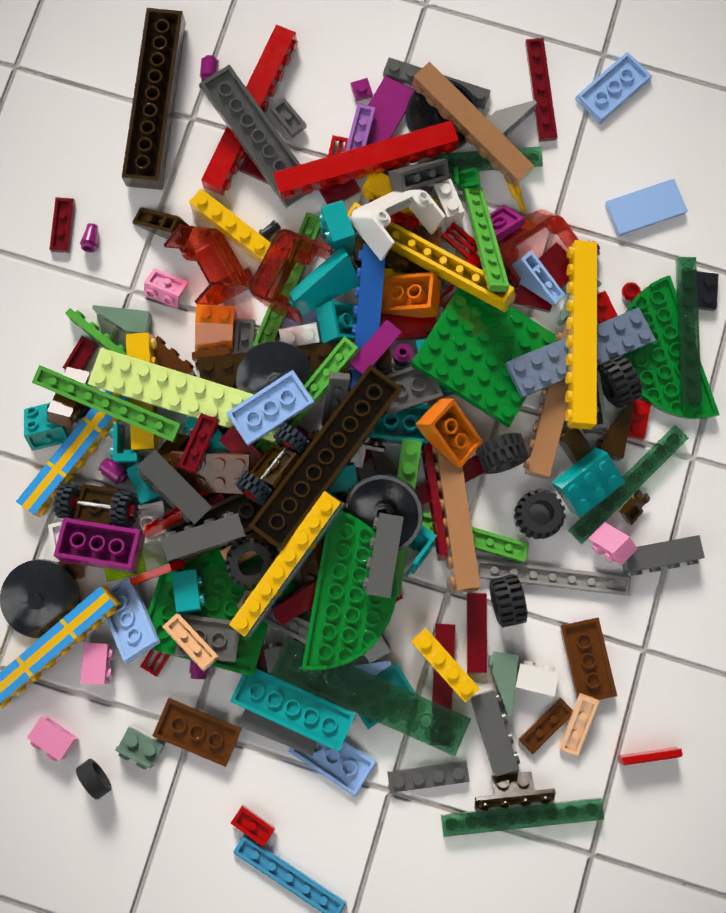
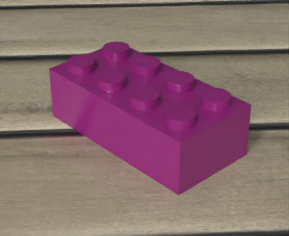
(100, 545)

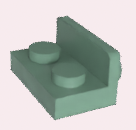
(139, 748)

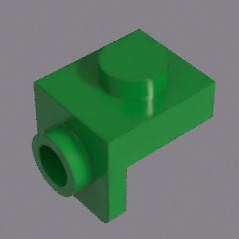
(466, 178)

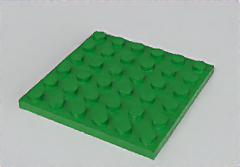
(470, 353)
(220, 603)

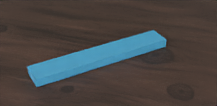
(288, 876)

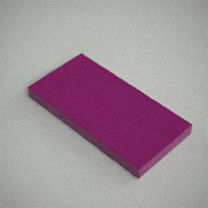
(391, 105)

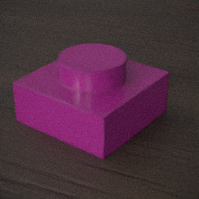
(361, 89)

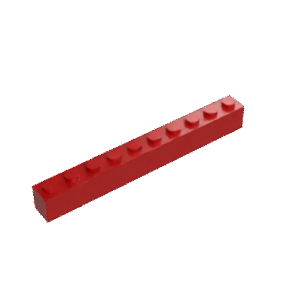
(261, 87)
(366, 160)

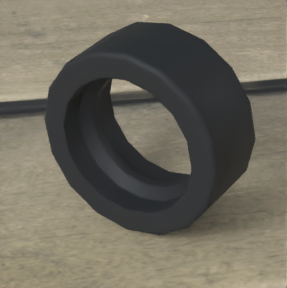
(93, 779)

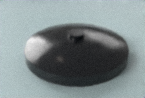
(422, 115)
(270, 362)
(389, 496)
(38, 596)

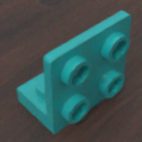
(39, 431)
(118, 450)
(424, 544)

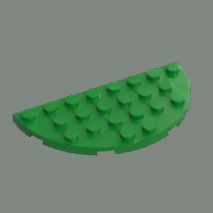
(659, 362)
(343, 616)

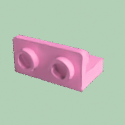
(164, 288)

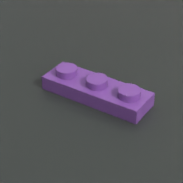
(361, 126)

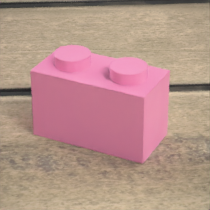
(612, 543)
(96, 663)
(52, 738)

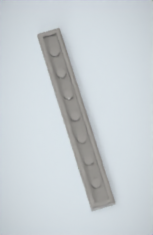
(556, 577)

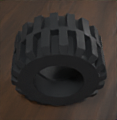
(619, 381)
(502, 453)
(555, 510)
(234, 555)
(508, 600)

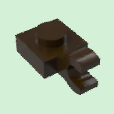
(633, 507)

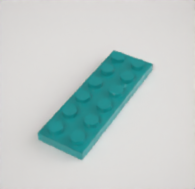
(294, 708)

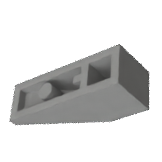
(509, 118)

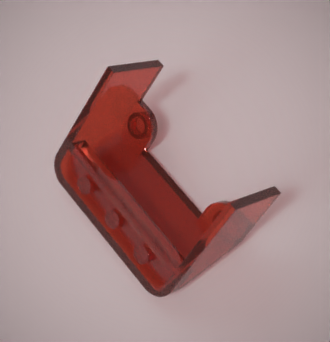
(534, 223)
(215, 260)
(274, 270)

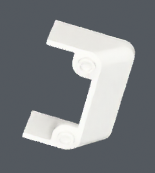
(375, 216)

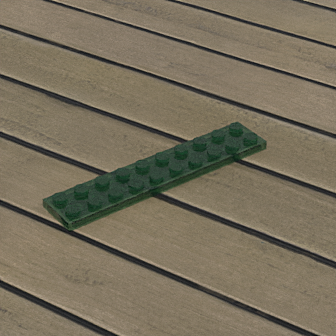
(375, 699)

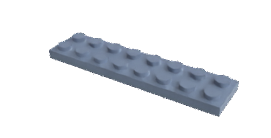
(548, 365)

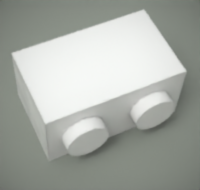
(448, 201)
(301, 334)
(537, 679)

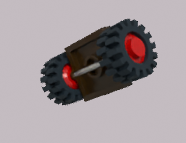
(273, 464)
(96, 504)

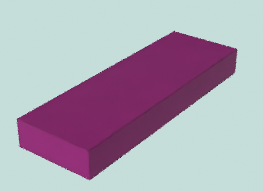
(375, 347)

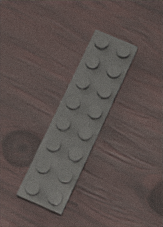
(249, 125)

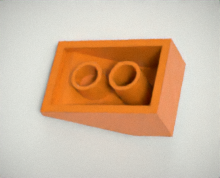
(412, 295)
(214, 326)
(449, 431)

